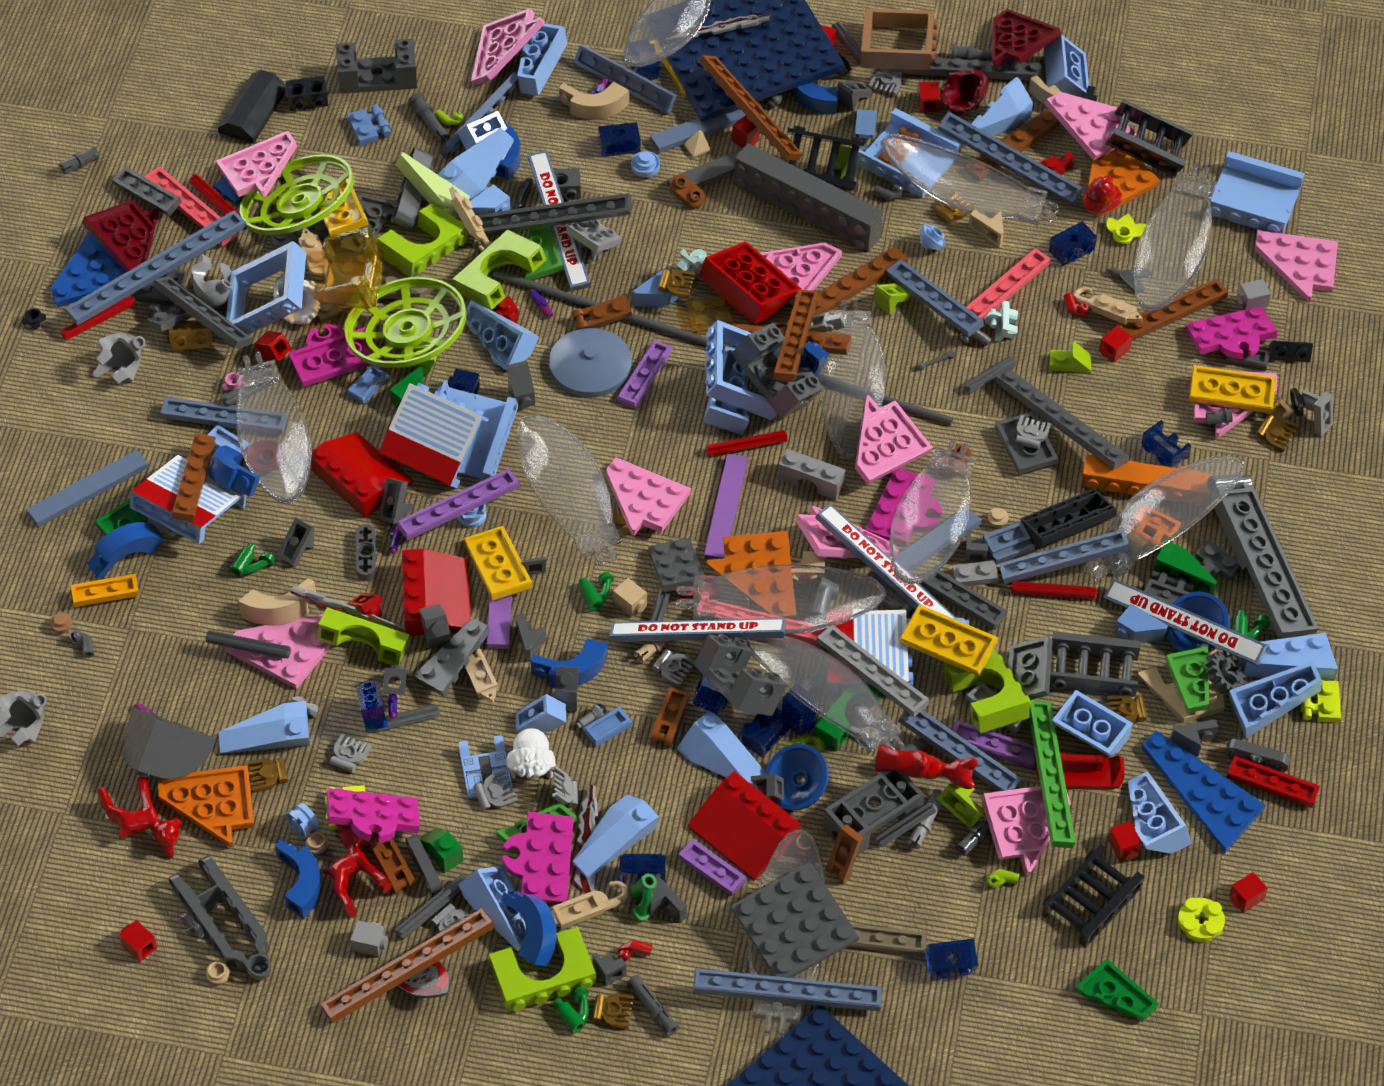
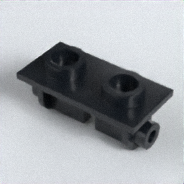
(1290, 351)

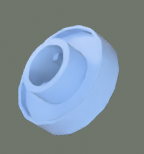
(645, 164)
(931, 237)

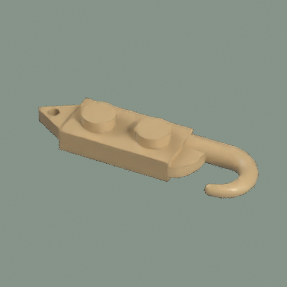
(470, 220)
(314, 260)
(1109, 307)
(482, 676)
(587, 906)

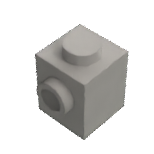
(1254, 294)
(369, 938)

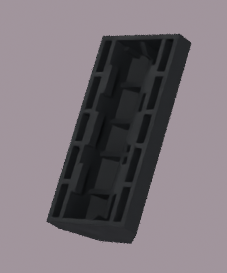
(253, 106)
(1068, 518)

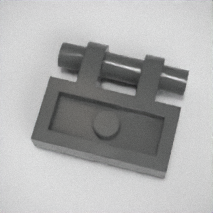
(1167, 592)

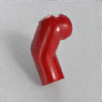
(1074, 308)
(633, 946)

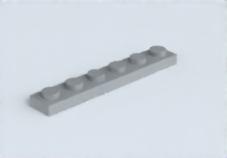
(873, 671)

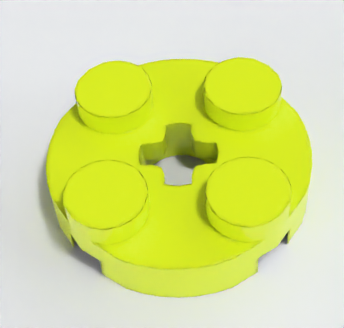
(1205, 908)

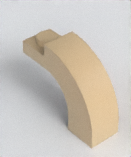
(595, 106)
(274, 609)

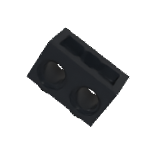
(306, 93)

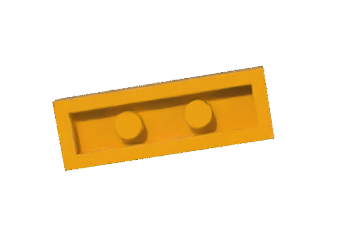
(104, 590)

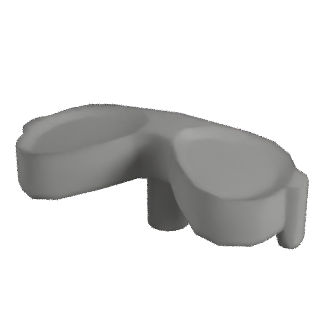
(311, 708)
(192, 925)

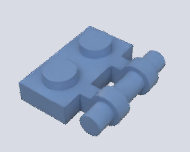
(363, 127)

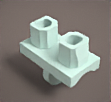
(693, 262)
(1000, 321)

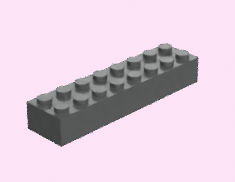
(808, 197)

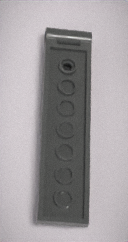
(1263, 557)

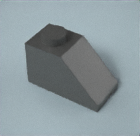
(520, 384)
(434, 626)

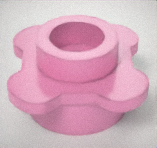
(229, 380)

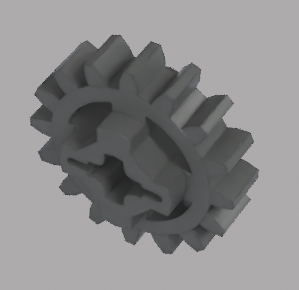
(1224, 672)

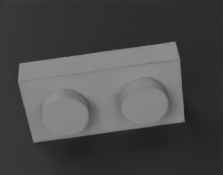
(976, 573)

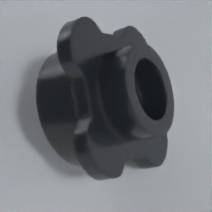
(33, 318)

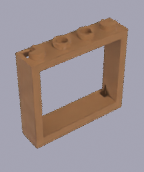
(895, 57)

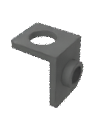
(395, 671)

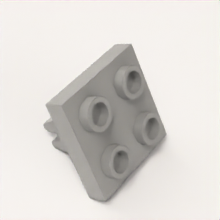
(594, 236)

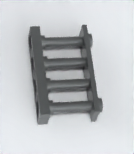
(1096, 646)

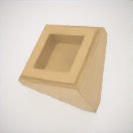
(697, 144)
(1281, 410)

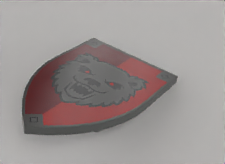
(428, 983)

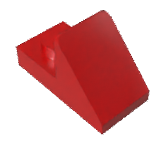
(367, 604)

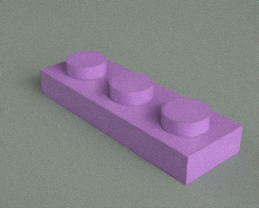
(712, 867)

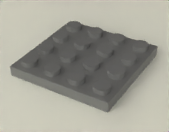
(795, 922)

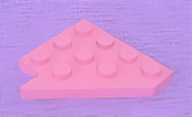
(501, 42)
(1086, 121)
(805, 264)
(828, 545)
(298, 635)

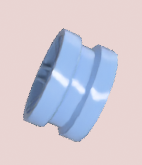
(473, 518)
(302, 820)

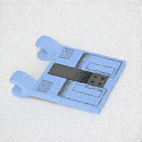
(480, 766)

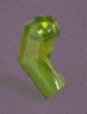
(816, 741)

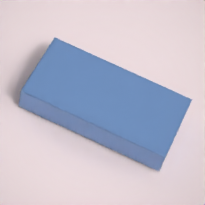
(367, 384)
(607, 726)

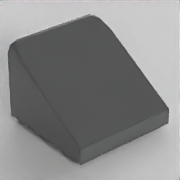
(535, 566)

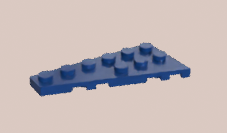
(1209, 795)

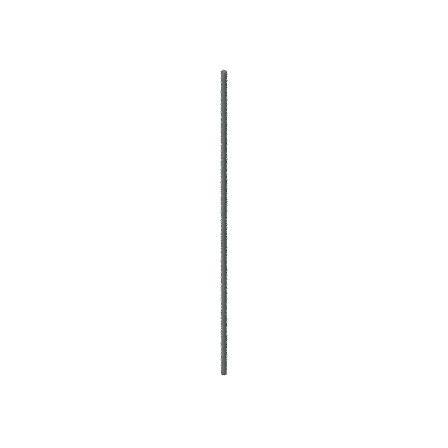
(684, 334)

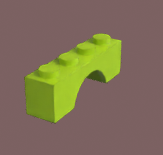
(339, 627)

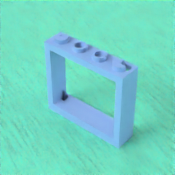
(289, 257)
(714, 382)

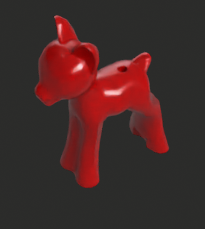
(920, 764)
(134, 822)
(350, 865)

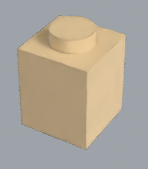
(630, 597)

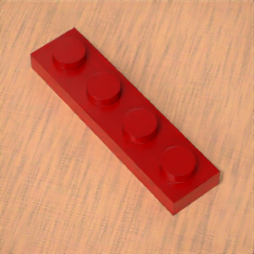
(1273, 781)

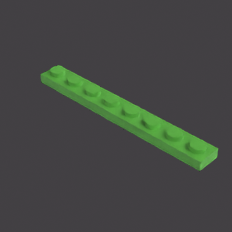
(1051, 775)

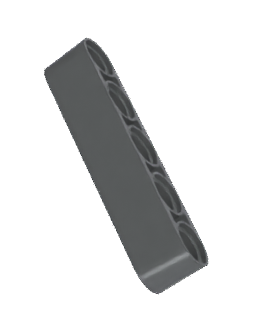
(408, 196)

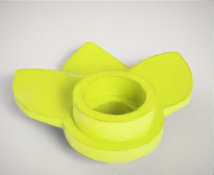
(1125, 229)

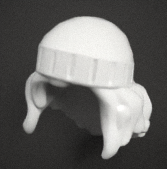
(309, 304)
(531, 755)

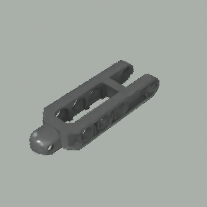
(255, 964)

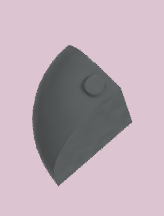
(163, 747)

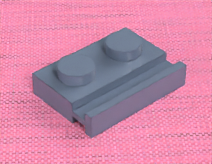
(1008, 542)

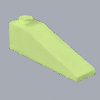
(428, 183)

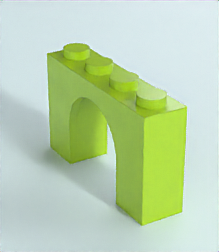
(507, 249)
(415, 258)
(996, 711)
(520, 991)

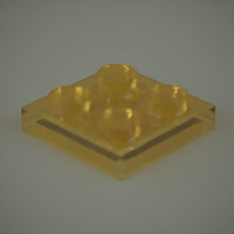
(706, 312)

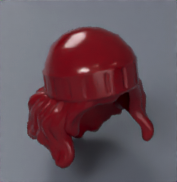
(964, 91)

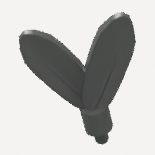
(1126, 276)

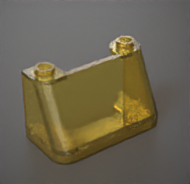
(352, 270)

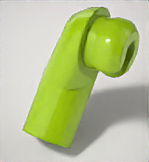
(447, 120)
(1002, 876)

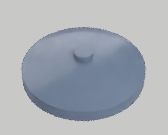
(590, 362)

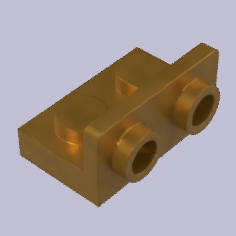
(189, 336)

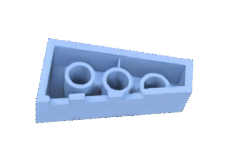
(540, 58)
(721, 413)
(1292, 652)
(1273, 696)

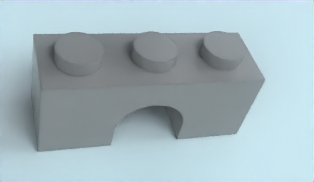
(826, 477)

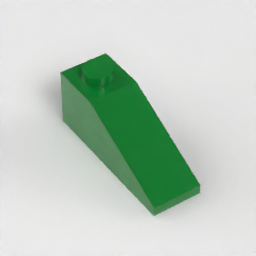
(1180, 563)

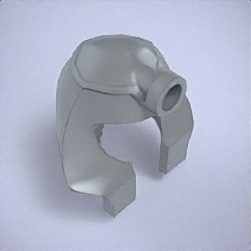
(214, 291)
(119, 351)
(22, 711)

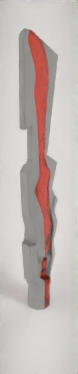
(732, 24)
(322, 602)
(587, 826)

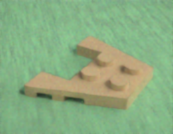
(1172, 699)

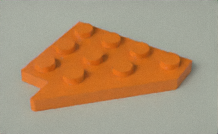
(1128, 175)
(752, 551)
(212, 800)

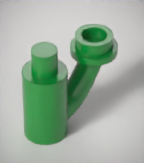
(245, 556)
(590, 594)
(1240, 624)
(643, 890)
(572, 1019)

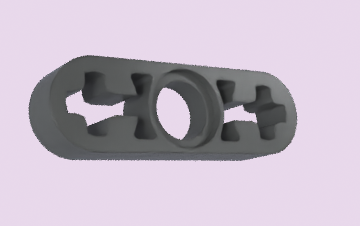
(370, 559)
(1267, 757)
(423, 864)

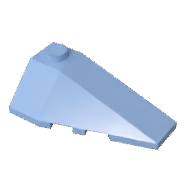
(1007, 112)
(478, 164)
(501, 337)
(272, 729)
(718, 749)
(1155, 817)
(617, 831)
(484, 891)

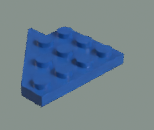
(85, 272)

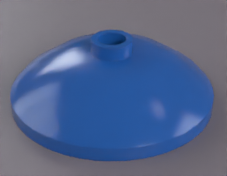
(1204, 605)
(792, 765)

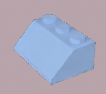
(1066, 67)
(1093, 723)

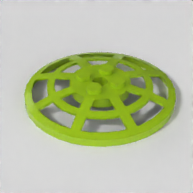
(300, 199)
(417, 319)

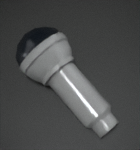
(597, 711)

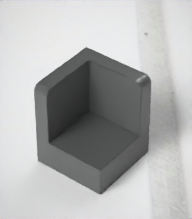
(975, 549)
(770, 785)
(609, 968)

